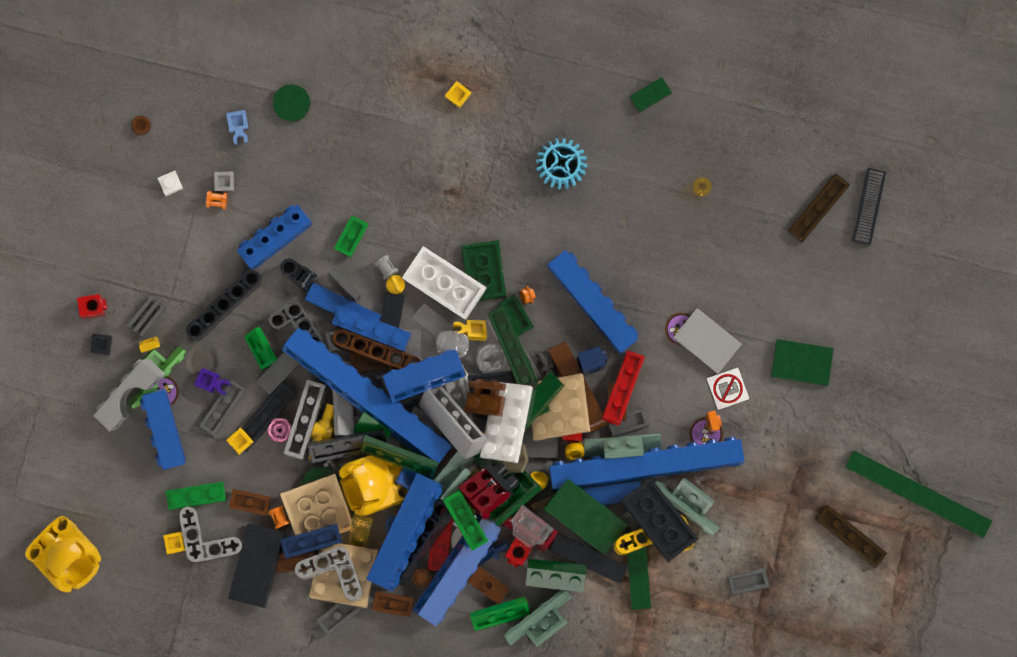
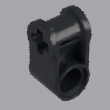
(298, 274)

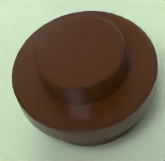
(422, 578)

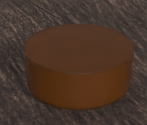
(141, 125)

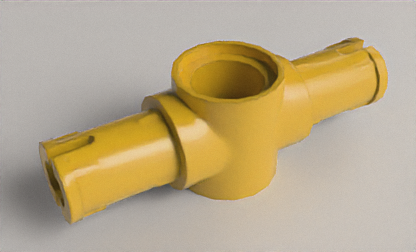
(324, 428)

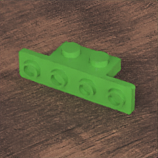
(163, 364)

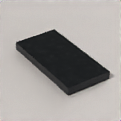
(659, 520)
(256, 565)

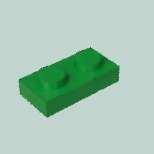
(351, 236)
(260, 348)

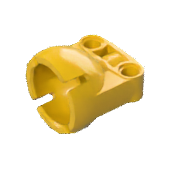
(370, 485)
(64, 555)

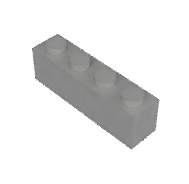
(305, 420)
(452, 421)

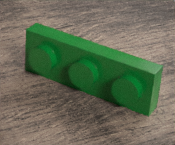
(196, 495)
(465, 520)
(499, 613)

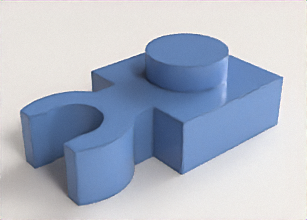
(238, 123)

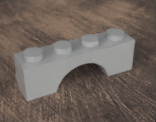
(113, 411)

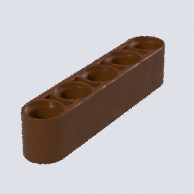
(370, 346)
(568, 366)

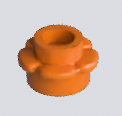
(527, 295)

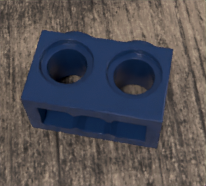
(592, 360)

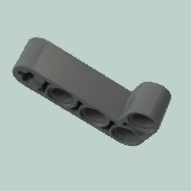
(296, 320)

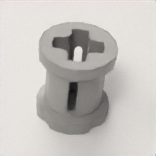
(386, 267)

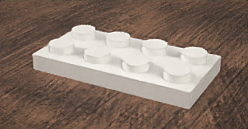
(444, 283)
(506, 433)

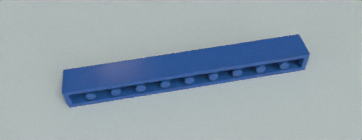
(365, 396)
(653, 464)

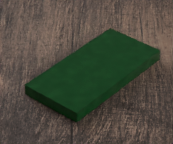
(585, 516)

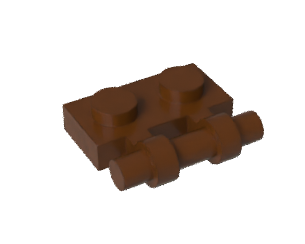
(485, 404)

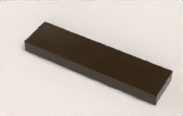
(818, 208)
(851, 536)

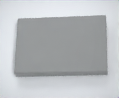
(707, 341)

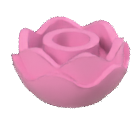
(275, 425)

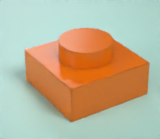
(713, 421)

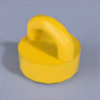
(395, 284)
(574, 451)
(540, 478)

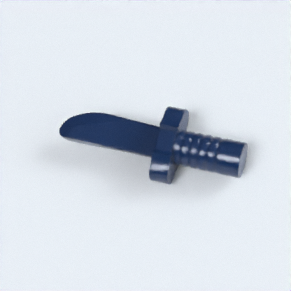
(494, 552)

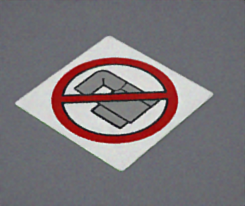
(728, 388)

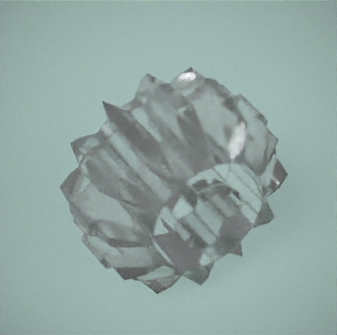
(452, 341)

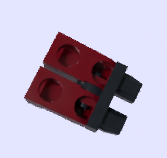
(488, 489)

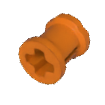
(212, 200)
(279, 517)

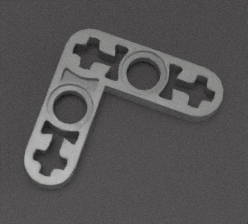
(204, 547)
(339, 565)

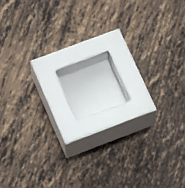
(170, 183)

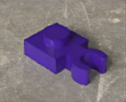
(210, 381)

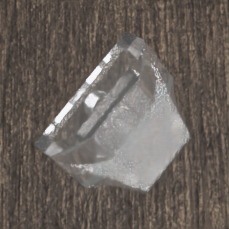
(530, 528)

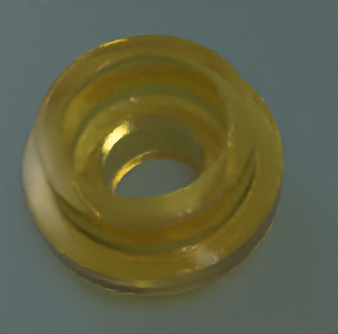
(700, 192)

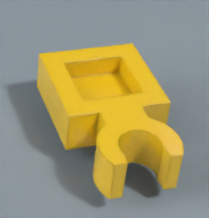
(474, 329)

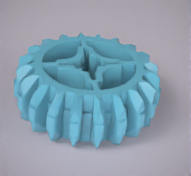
(568, 160)

